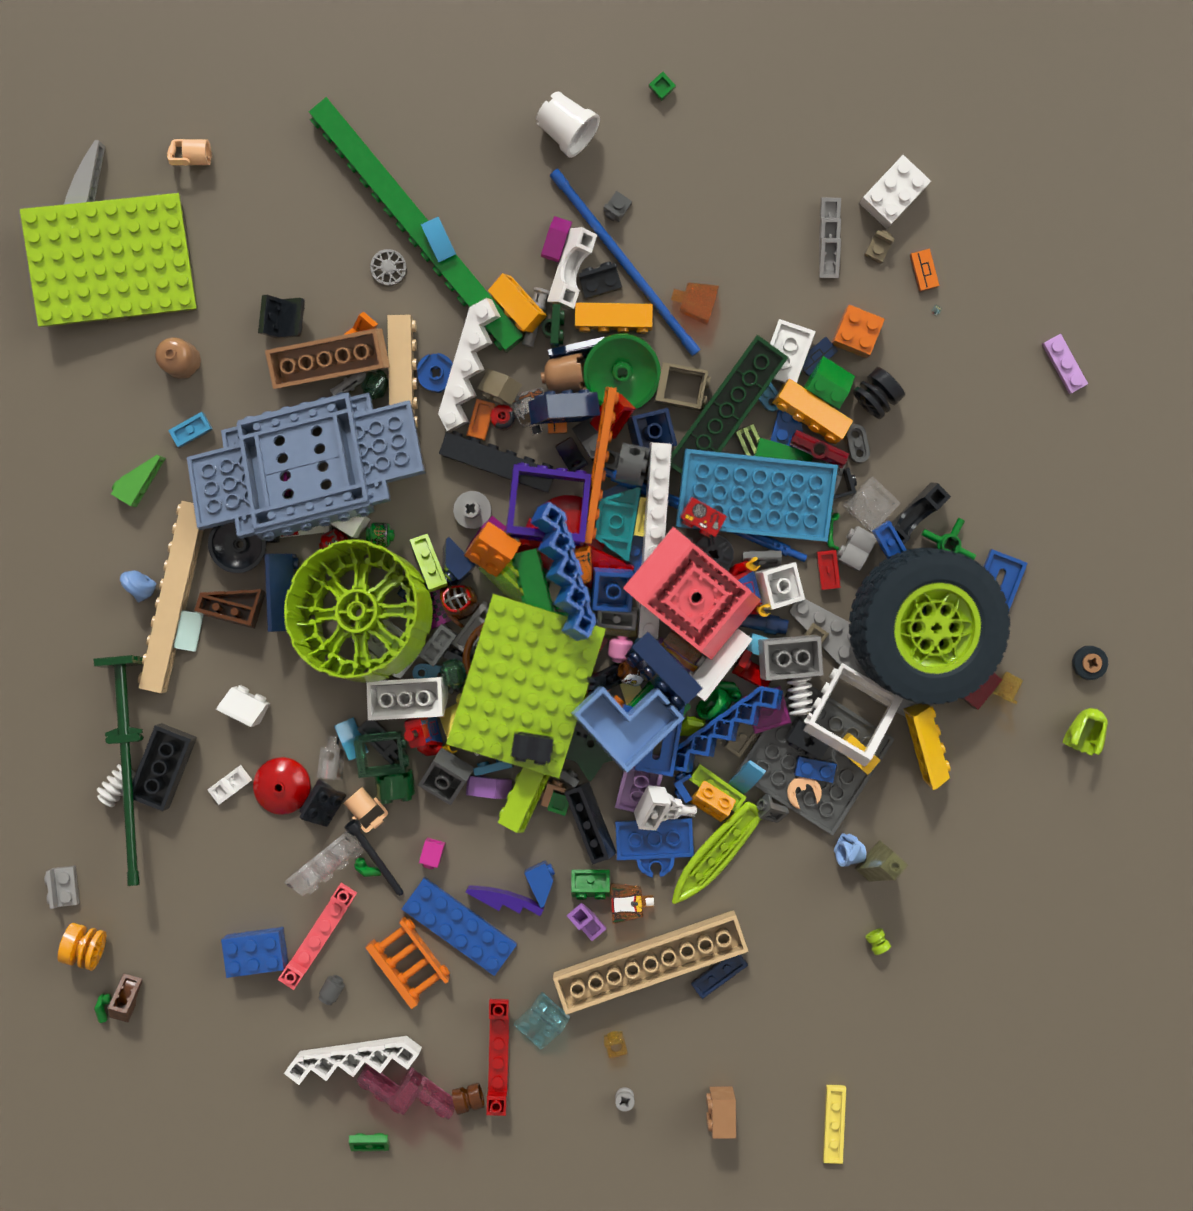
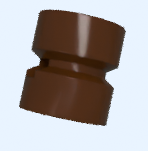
(468, 1098)

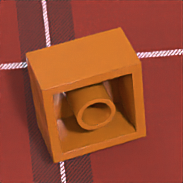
(858, 331)
(492, 549)

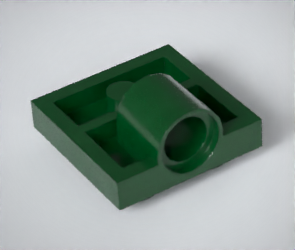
(556, 322)

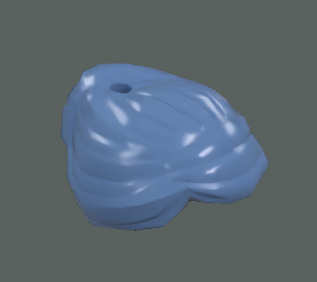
(138, 584)

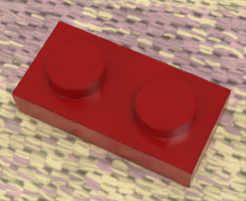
(828, 569)

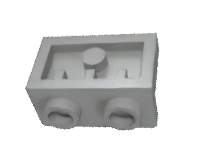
(62, 887)

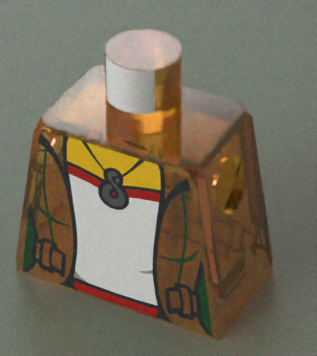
(628, 902)

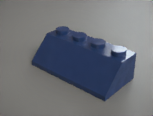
(279, 574)

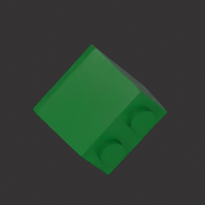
(830, 382)

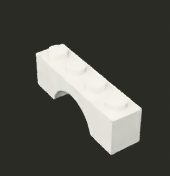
(576, 248)

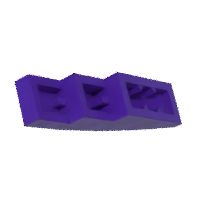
(498, 897)

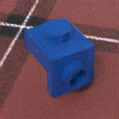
(681, 791)

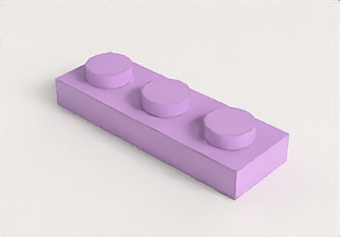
(1064, 363)

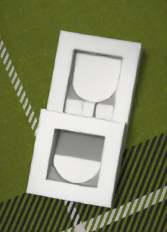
(229, 784)

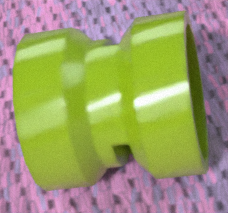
(878, 941)

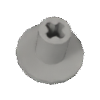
(472, 509)

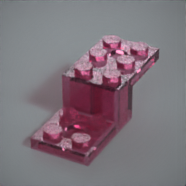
(404, 1094)

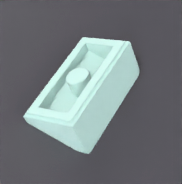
(188, 631)

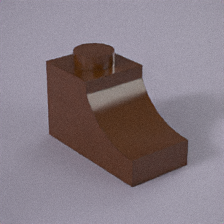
(125, 998)

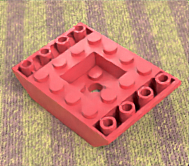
(670, 579)

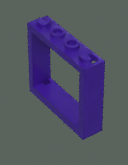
(543, 471)

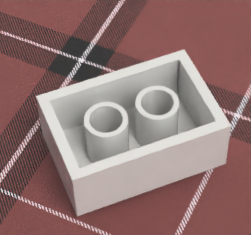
(894, 192)

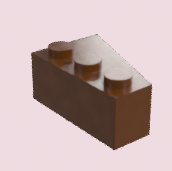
(236, 607)

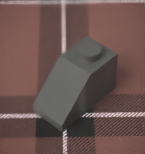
(587, 436)

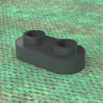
(859, 443)

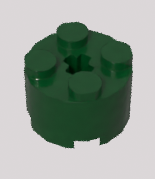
(395, 787)

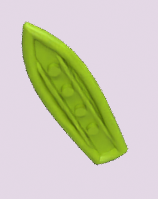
(716, 852)

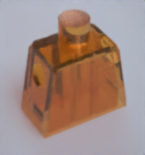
(696, 300)

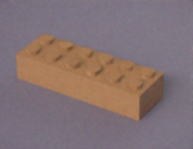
(327, 358)

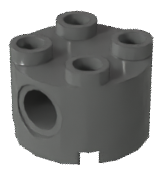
(632, 464)

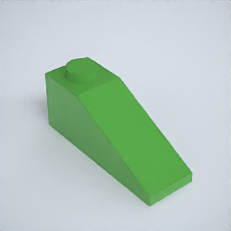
(134, 484)

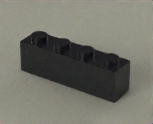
(590, 823)

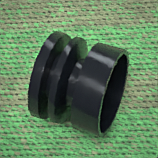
(880, 392)
(723, 547)

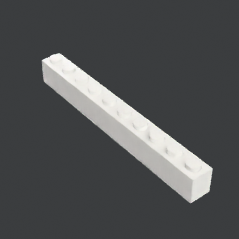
(654, 521)

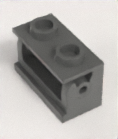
(438, 644)

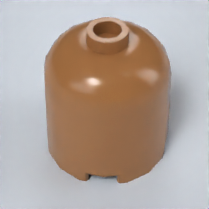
(177, 357)
(564, 374)

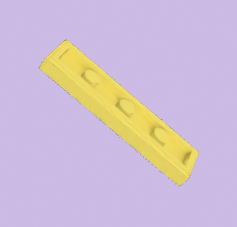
(834, 1124)

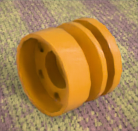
(81, 946)

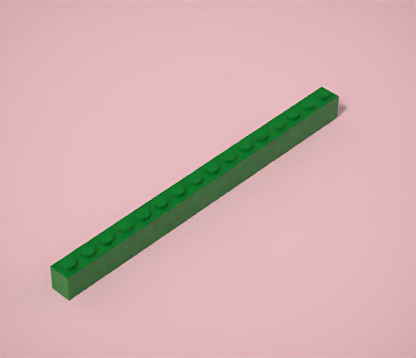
(409, 217)

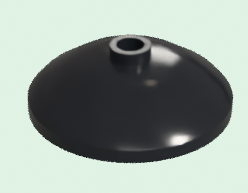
(226, 553)

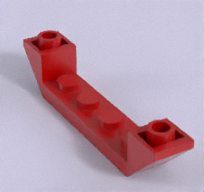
(498, 1057)

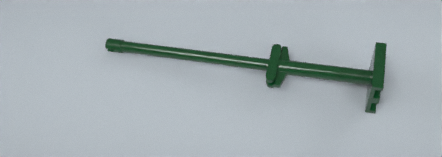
(124, 735)

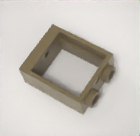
(705, 381)

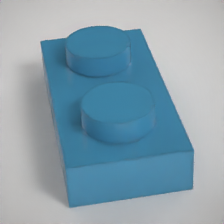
(190, 429)
(484, 767)

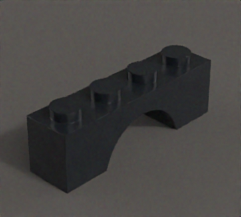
(926, 503)

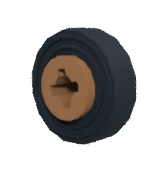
(1083, 659)

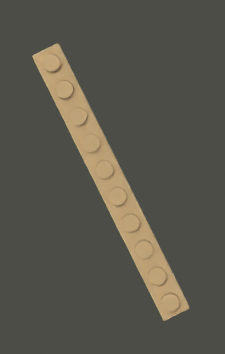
(173, 599)

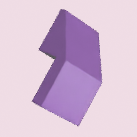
(488, 787)
(586, 920)

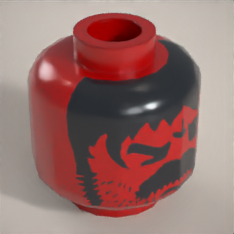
(502, 424)

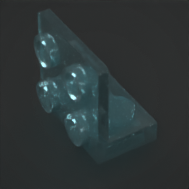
(542, 1021)

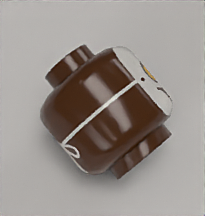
(629, 674)

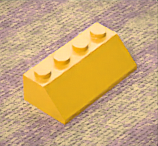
(927, 744)

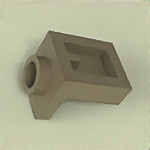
(879, 245)

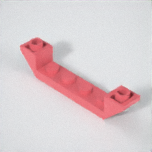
(317, 936)

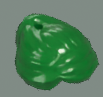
(716, 704)

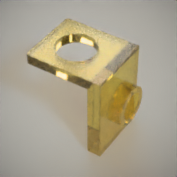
(1008, 687)
(615, 1038)

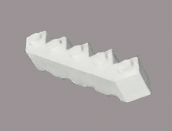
(467, 363)
(352, 1057)

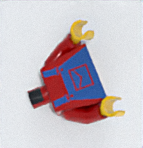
(745, 574)
(425, 735)

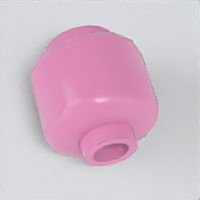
(619, 647)

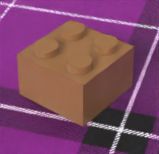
(721, 1112)

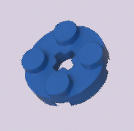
(424, 372)

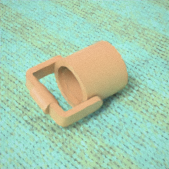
(193, 152)
(360, 804)

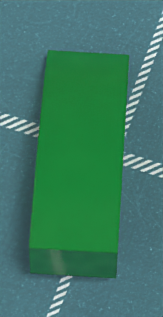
(772, 449)

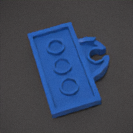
(668, 842)

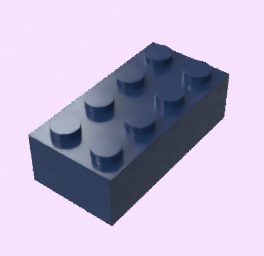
(662, 671)

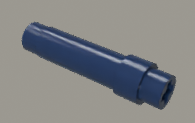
(770, 624)

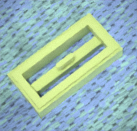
(745, 430)

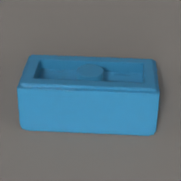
(347, 732)

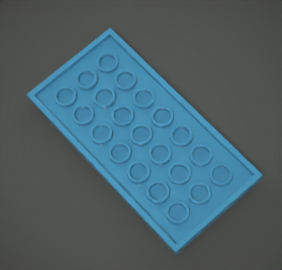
(761, 493)

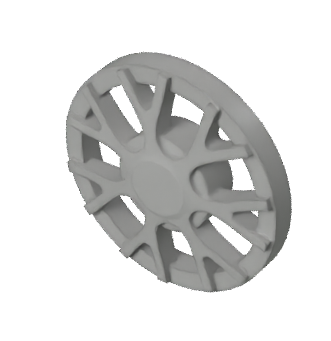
(388, 267)

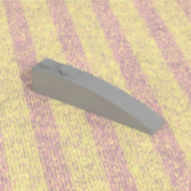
(87, 176)

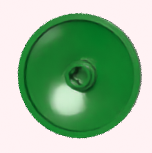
(623, 364)

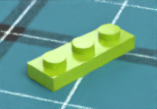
(428, 562)
(703, 774)

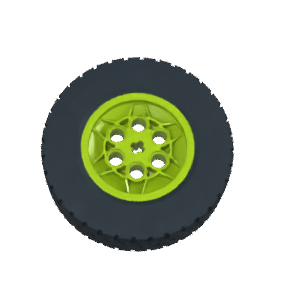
(894, 600)

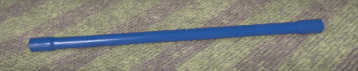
(563, 184)

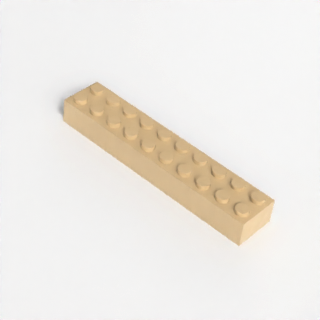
(649, 962)

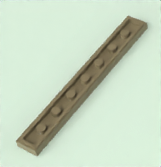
(745, 731)

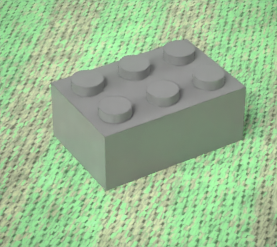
(790, 657)

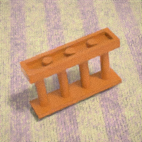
(398, 979)

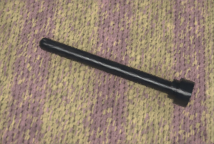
(354, 828)

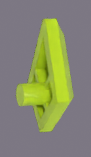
(691, 725)

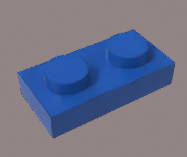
(815, 769)

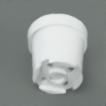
(568, 123)

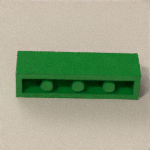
(533, 579)

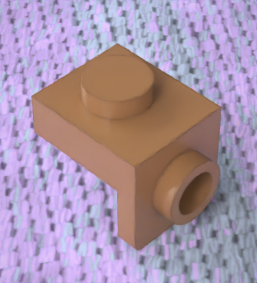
(547, 793)

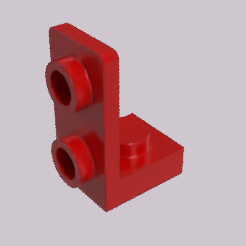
(748, 670)

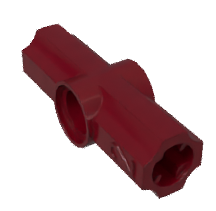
(807, 443)

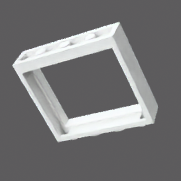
(867, 686)

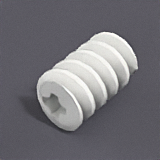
(800, 696)
(113, 789)

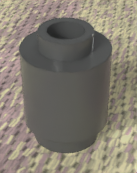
(331, 989)

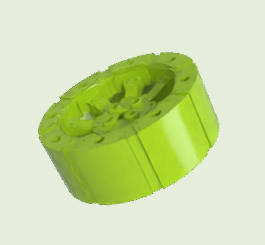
(311, 587)

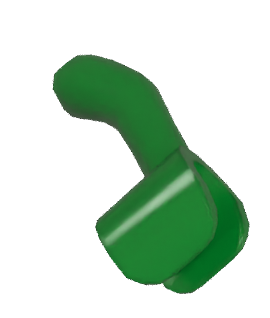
(830, 543)

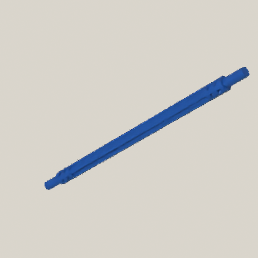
(762, 540)

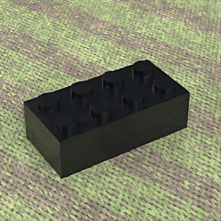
(162, 766)

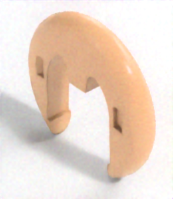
(801, 782)

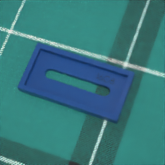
(1013, 569)
(666, 762)

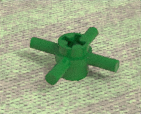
(955, 541)

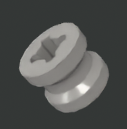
(623, 1095)

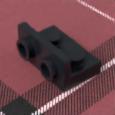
(600, 280)

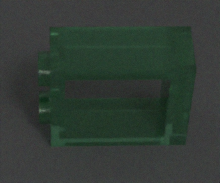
(361, 758)

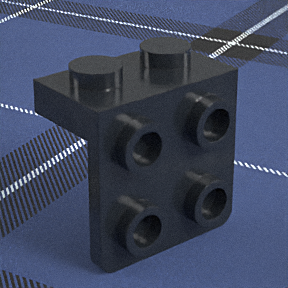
(281, 317)

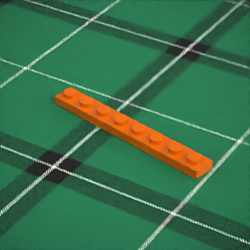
(601, 456)

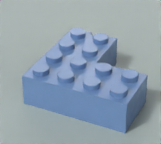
(630, 734)

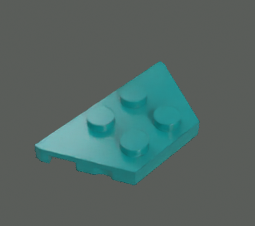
(617, 521)

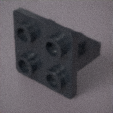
(321, 804)

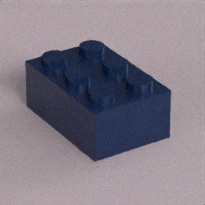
(564, 407)

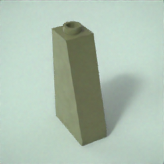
(881, 864)

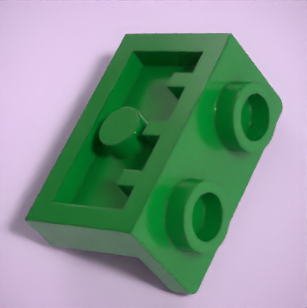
(590, 884)

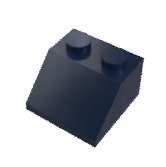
(652, 427)
(454, 563)

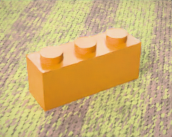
(517, 303)

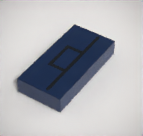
(823, 348)

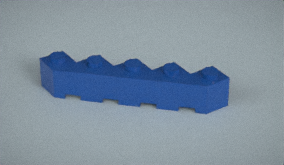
(565, 571)
(726, 726)

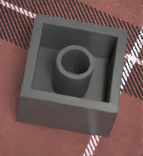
(446, 776)

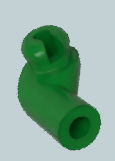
(732, 689)
(366, 871)
(99, 1008)

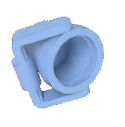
(849, 852)

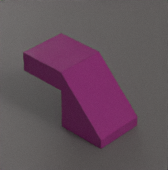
(556, 239)

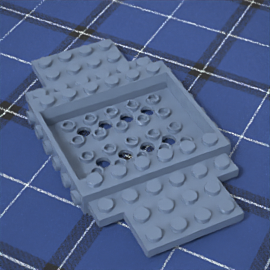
(362, 452)

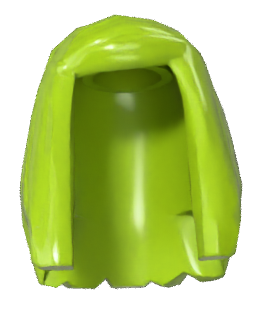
(1087, 732)

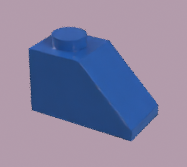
(540, 880)

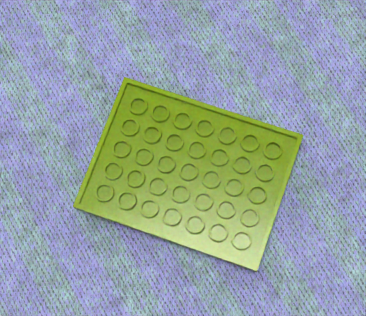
(108, 259)
(523, 681)

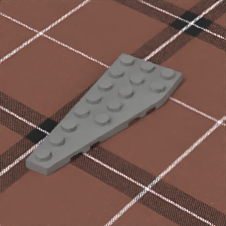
(838, 641)

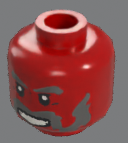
(332, 537)

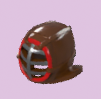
(461, 602)

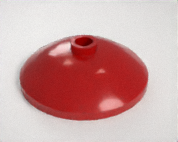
(294, 783)

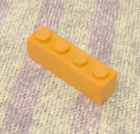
(613, 317)
(812, 411)

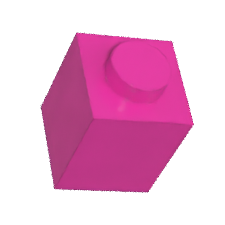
(432, 853)

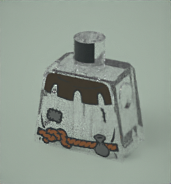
(521, 409)
(333, 768)

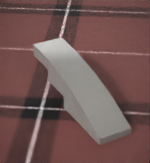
(829, 237)

